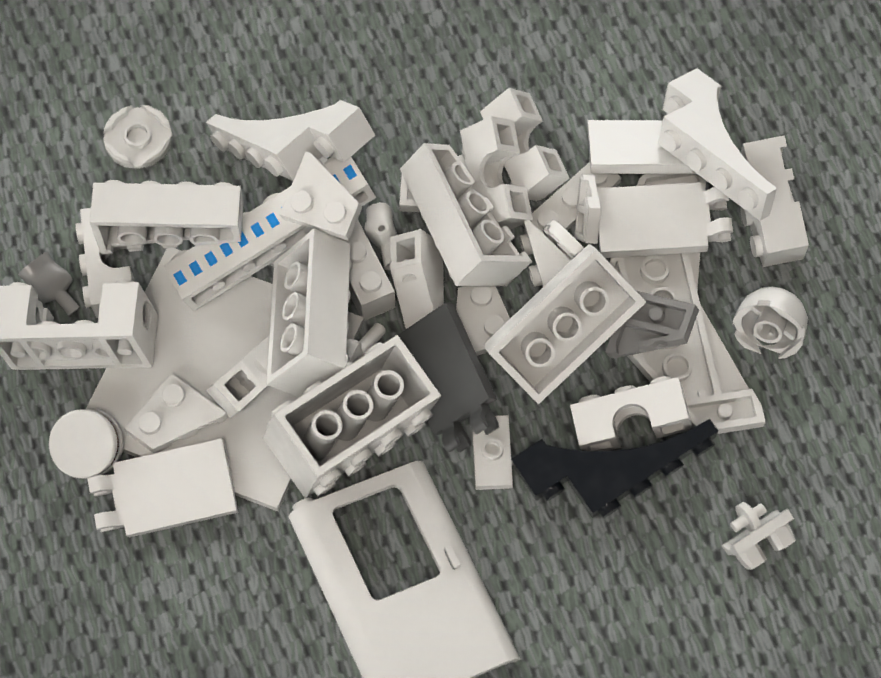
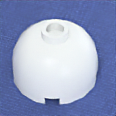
(772, 317)

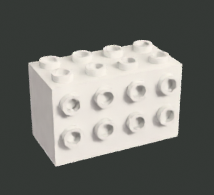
(351, 417)

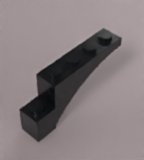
(607, 476)

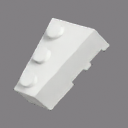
(782, 234)

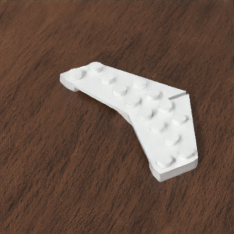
(703, 365)

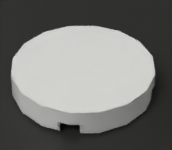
(130, 143)
(565, 240)

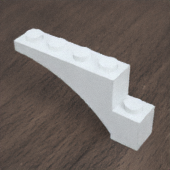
(699, 140)
(282, 142)

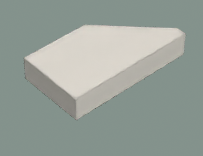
(587, 210)

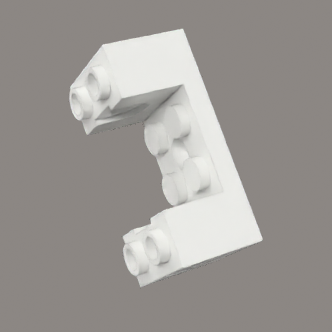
(118, 340)

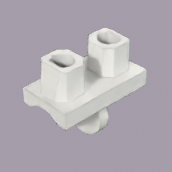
(772, 526)

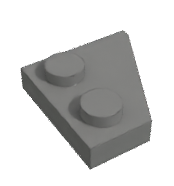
(653, 327)

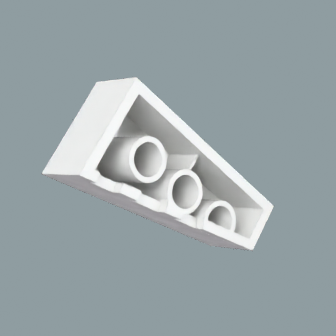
(164, 214)
(461, 220)

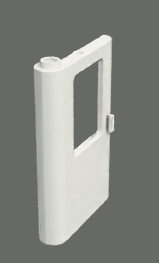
(421, 632)

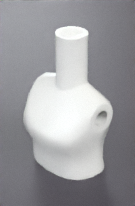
(380, 228)

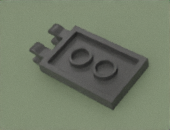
(453, 367)

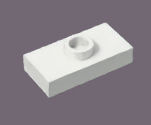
(493, 457)

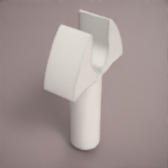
(356, 349)

